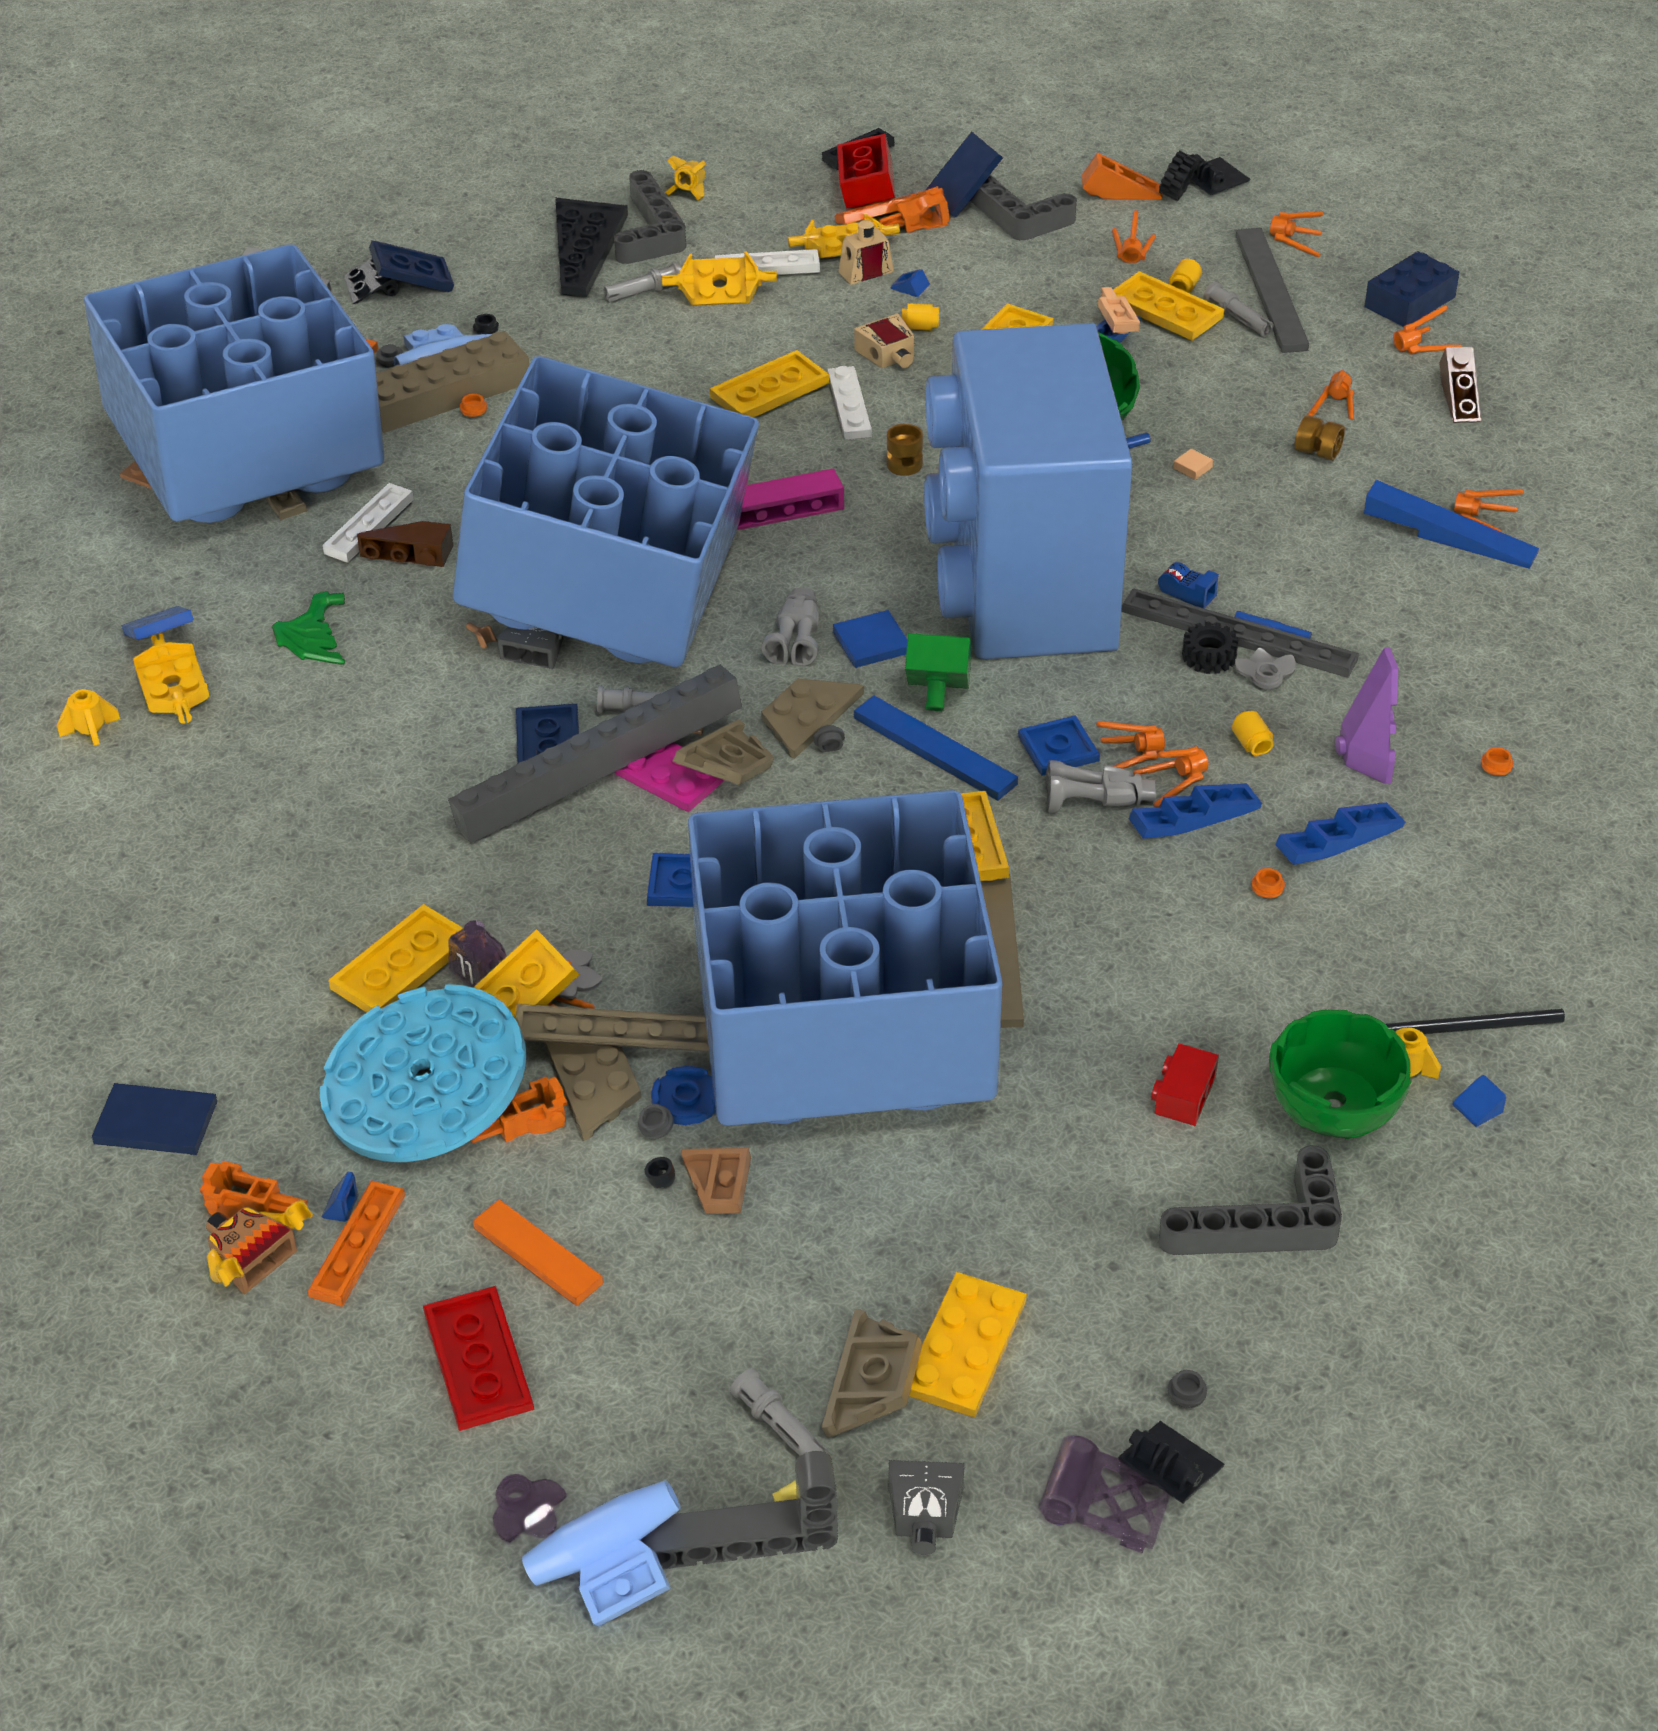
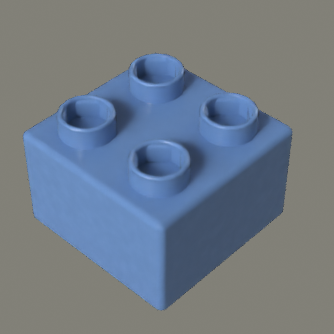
(236, 382)
(1029, 491)
(603, 512)
(844, 958)

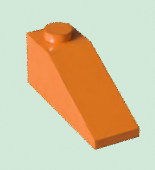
(1115, 181)

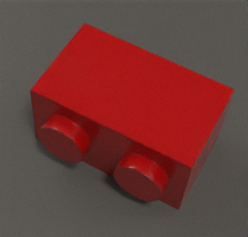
(1185, 1084)

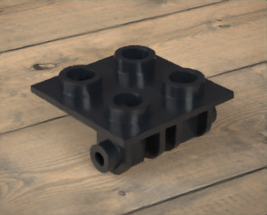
(1216, 175)
(364, 281)
(1170, 1461)

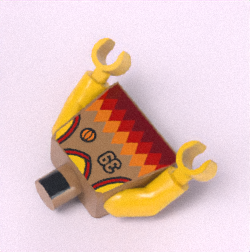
(252, 1244)

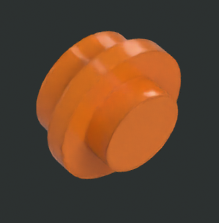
(473, 405)
(1497, 761)
(1268, 883)

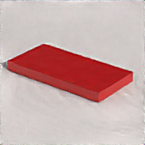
(478, 1358)

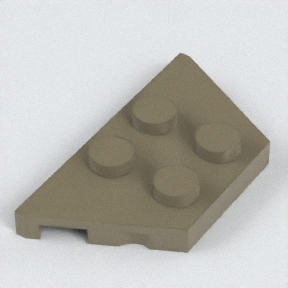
(807, 708)
(726, 754)
(594, 1082)
(872, 1374)

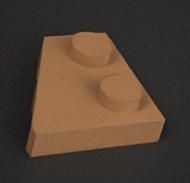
(718, 1177)

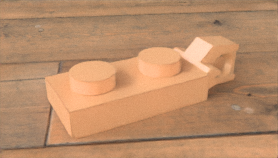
(1117, 312)

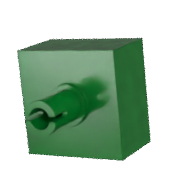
(938, 664)

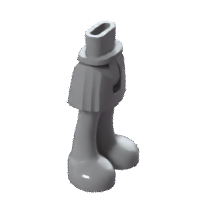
(796, 615)
(1111, 786)

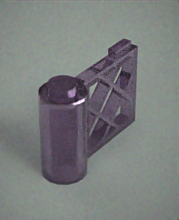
(1072, 1490)

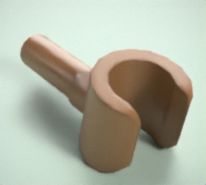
(483, 635)

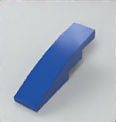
(1202, 808)
(1345, 831)

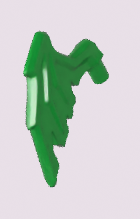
(308, 634)

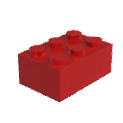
(865, 171)

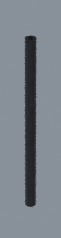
(1483, 1021)

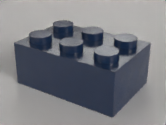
(1411, 289)

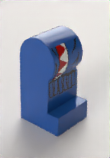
(1189, 585)

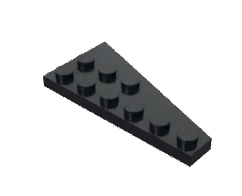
(585, 240)

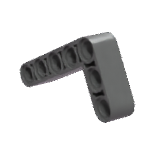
(1023, 220)
(665, 228)
(1262, 1227)
(756, 1528)

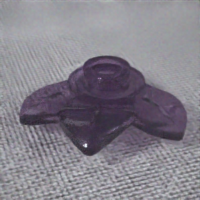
(530, 1511)

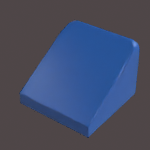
(911, 283)
(1480, 1101)
(342, 1199)

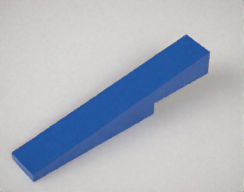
(1446, 526)

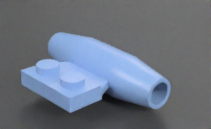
(429, 342)
(608, 1550)

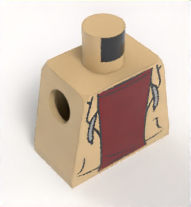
(865, 254)
(885, 342)

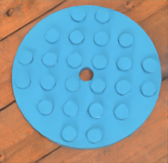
(473, 1063)

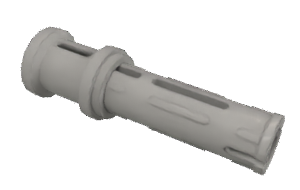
(640, 284)
(1230, 303)
(620, 699)
(768, 1407)

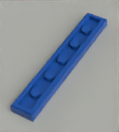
(936, 747)

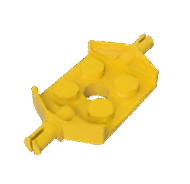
(829, 237)
(698, 276)
(169, 664)

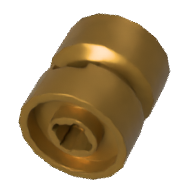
(1319, 437)
(904, 449)

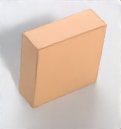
(1193, 464)

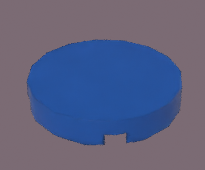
(689, 1104)

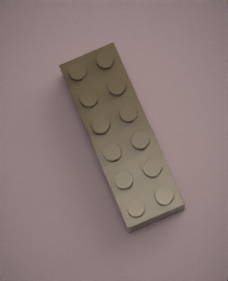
(442, 379)

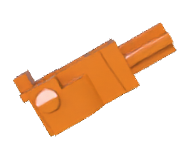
(917, 212)
(536, 1120)
(262, 1193)

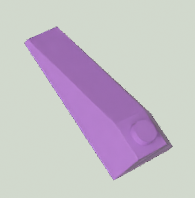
(1370, 721)

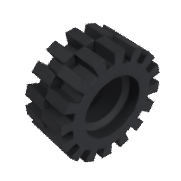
(1178, 175)
(1213, 636)

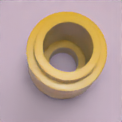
(1186, 275)
(921, 316)
(1253, 733)

